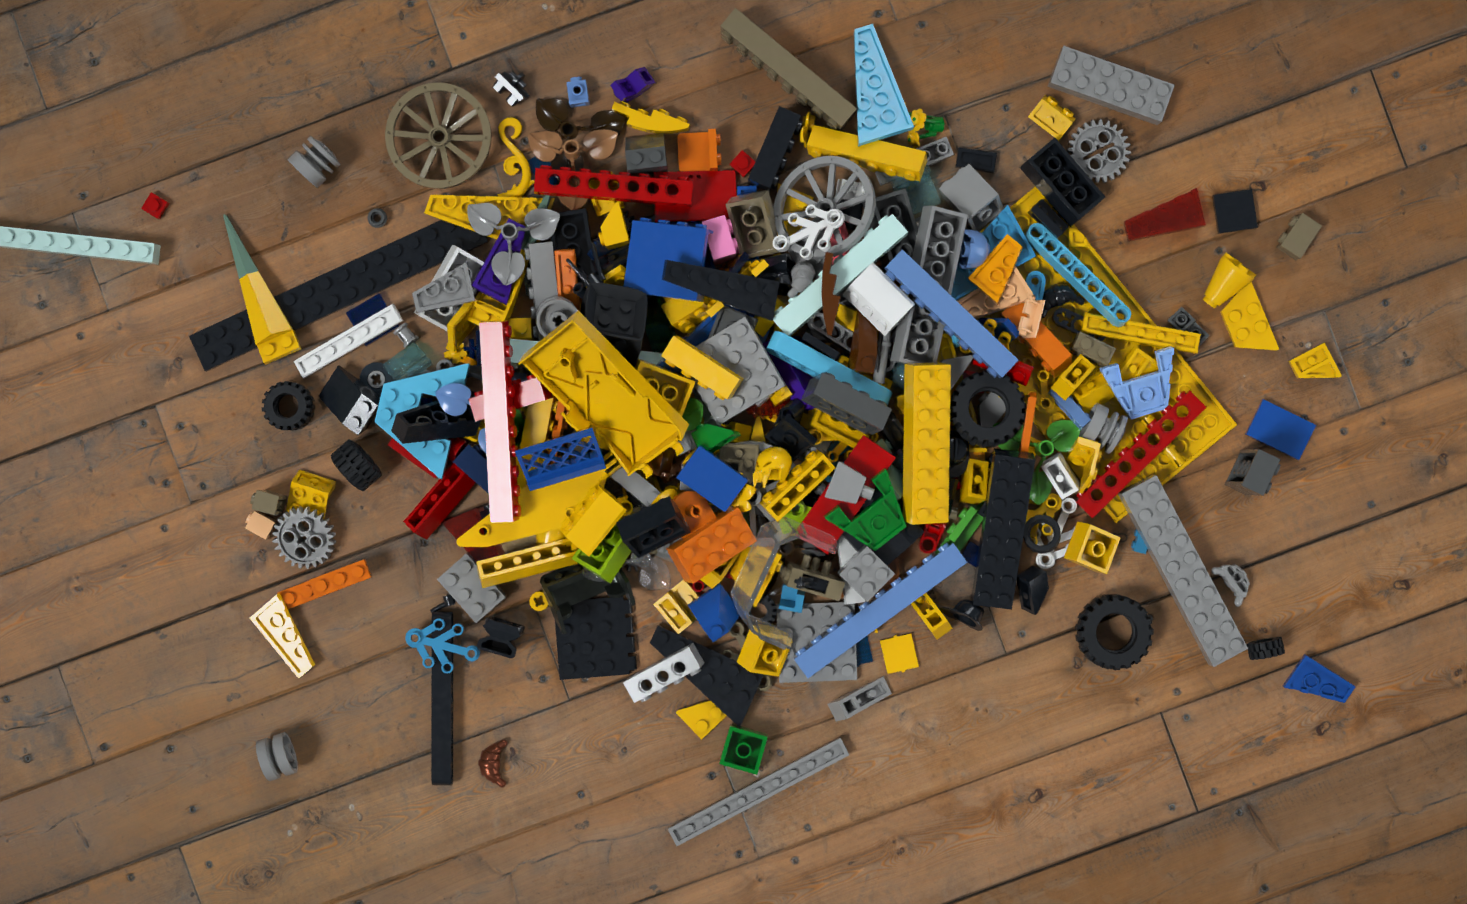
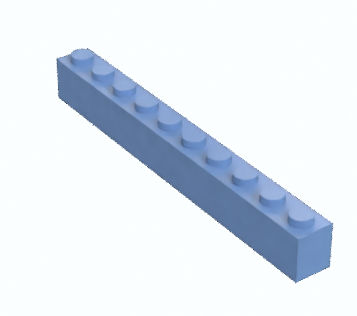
(879, 610)

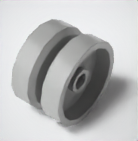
(551, 308)
(276, 756)

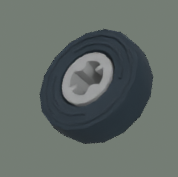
(374, 369)

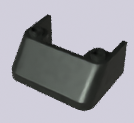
(569, 586)

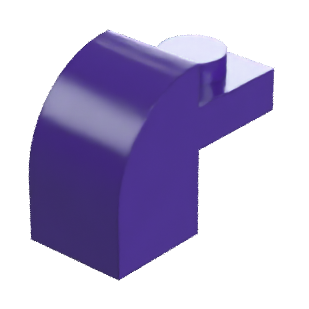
(633, 85)

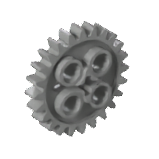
(1090, 136)
(317, 527)

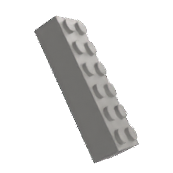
(1111, 85)

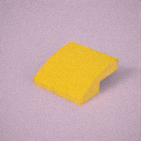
(675, 606)

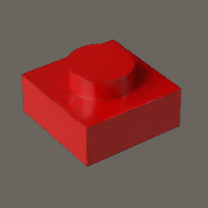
(742, 163)
(155, 205)

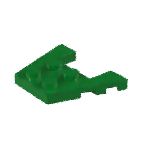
(878, 521)

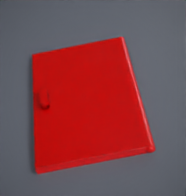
(709, 196)

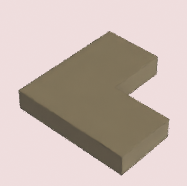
(741, 454)

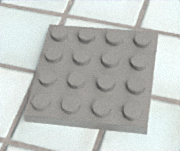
(744, 354)
(805, 627)

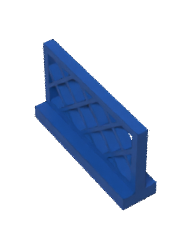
(563, 469)

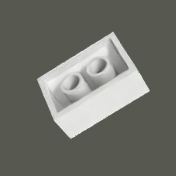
(878, 299)

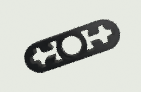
(1063, 324)

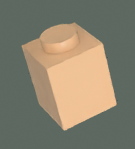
(260, 524)

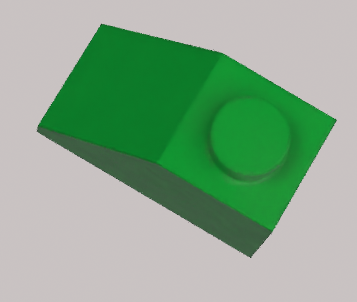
(713, 436)

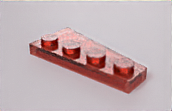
(1170, 217)

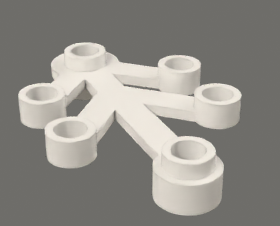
(812, 230)
(1064, 536)

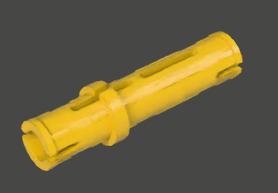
(1170, 450)

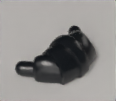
(1058, 296)

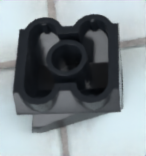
(779, 270)
(500, 637)

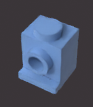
(581, 98)

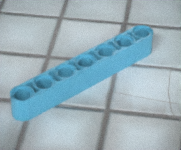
(1075, 265)
(815, 363)

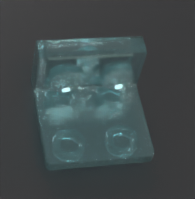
(919, 192)

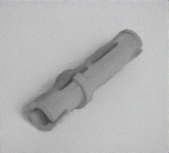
(881, 361)

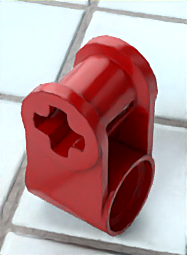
(932, 534)

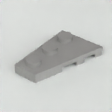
(446, 291)

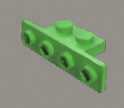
(964, 528)

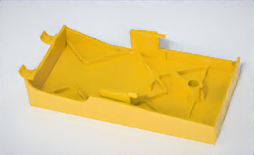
(605, 394)

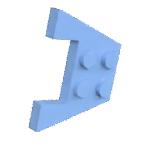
(1144, 393)

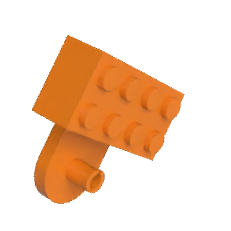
(712, 537)

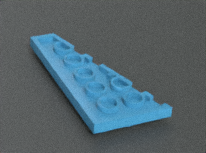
(1002, 225)

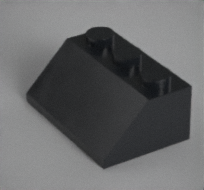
(653, 527)

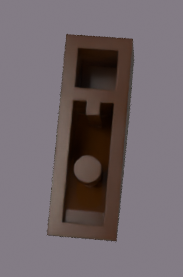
(864, 345)

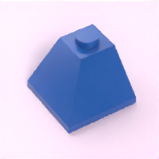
(715, 612)

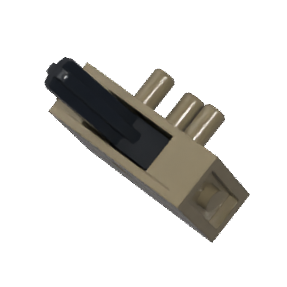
(811, 579)

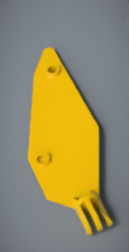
(540, 509)

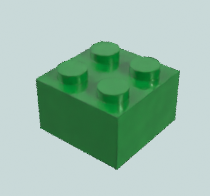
(743, 749)

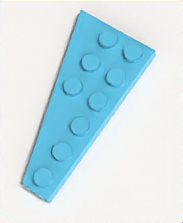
(878, 98)

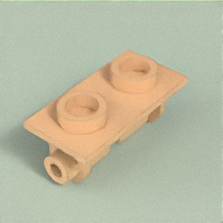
(1029, 325)

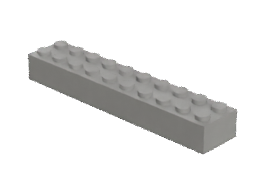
(1182, 570)

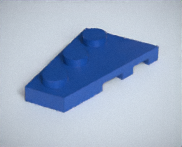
(1316, 679)

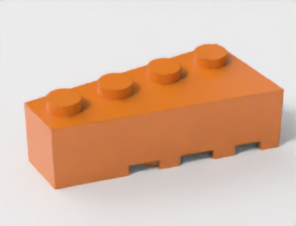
(1044, 347)

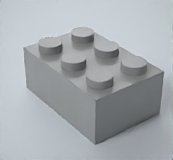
(465, 587)

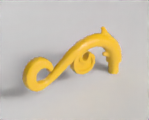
(518, 158)

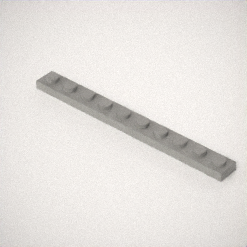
(758, 791)

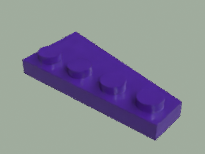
(486, 279)

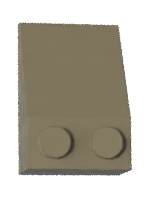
(753, 223)

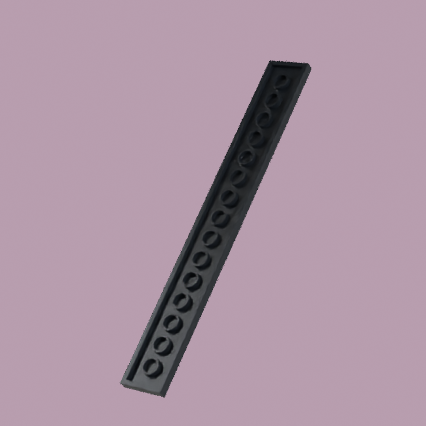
(339, 288)

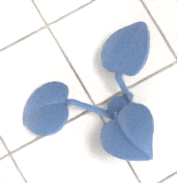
(454, 400)

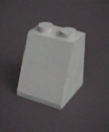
(972, 196)

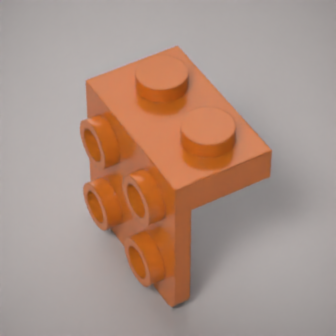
(699, 151)

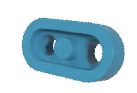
(1038, 290)

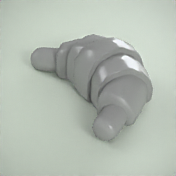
(802, 276)
(1235, 579)

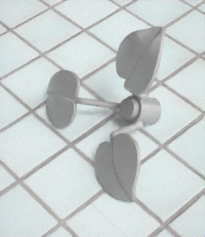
(510, 265)

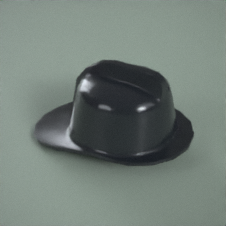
(958, 455)
(966, 613)

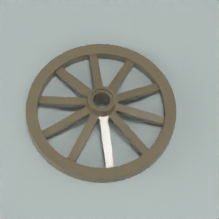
(450, 181)

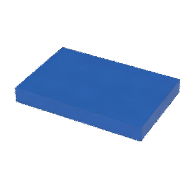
(1280, 429)
(712, 478)

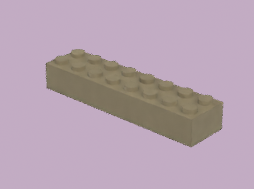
(787, 70)

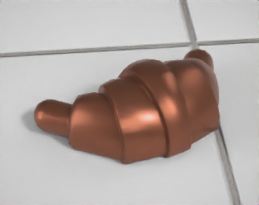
(490, 763)

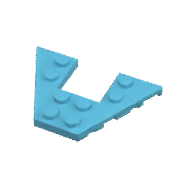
(407, 394)

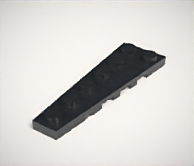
(740, 291)

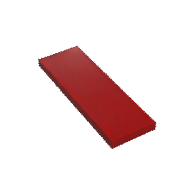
(868, 460)

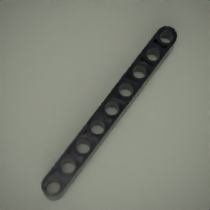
(442, 710)

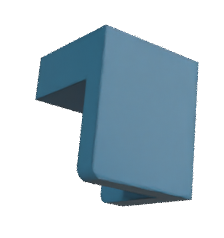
(791, 599)

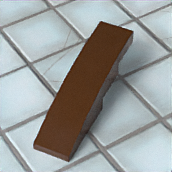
(829, 301)

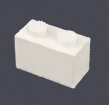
(1061, 475)

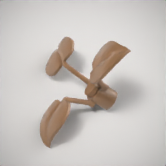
(547, 143)

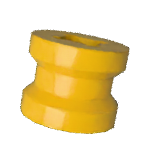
(538, 598)

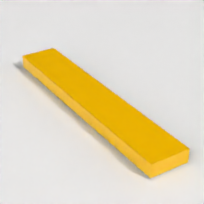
(1142, 333)

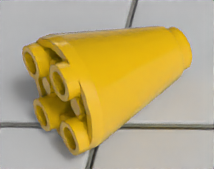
(1227, 280)

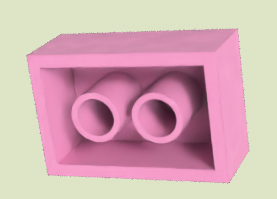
(720, 242)

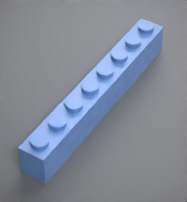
(951, 314)

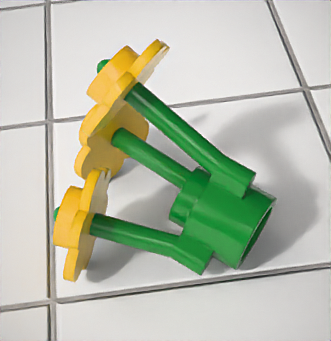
(919, 120)

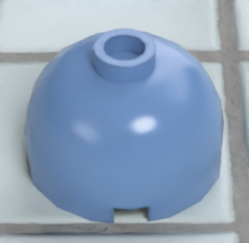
(973, 250)

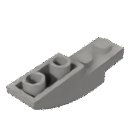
(935, 152)

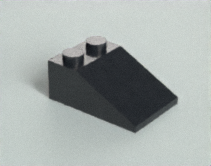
(350, 400)

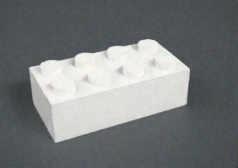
(453, 259)

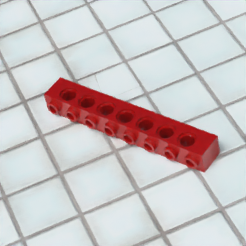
(563, 189)
(1194, 406)

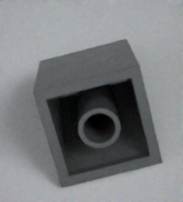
(646, 154)

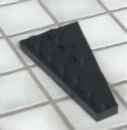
(720, 677)

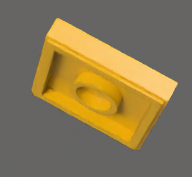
(458, 327)

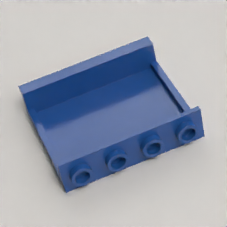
(658, 242)

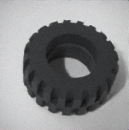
(981, 435)
(1139, 640)

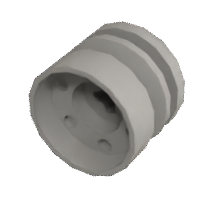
(314, 161)
(1106, 429)

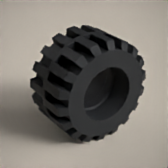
(272, 400)
(356, 465)

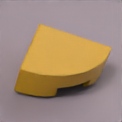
(1076, 239)

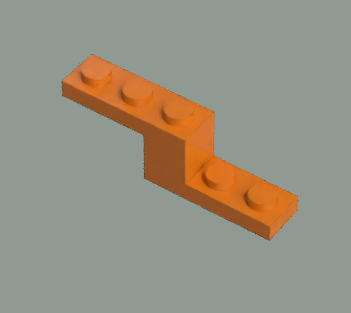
(326, 584)

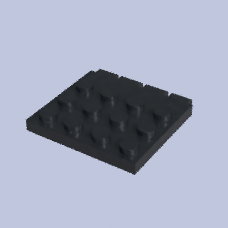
(596, 639)

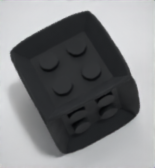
(618, 315)

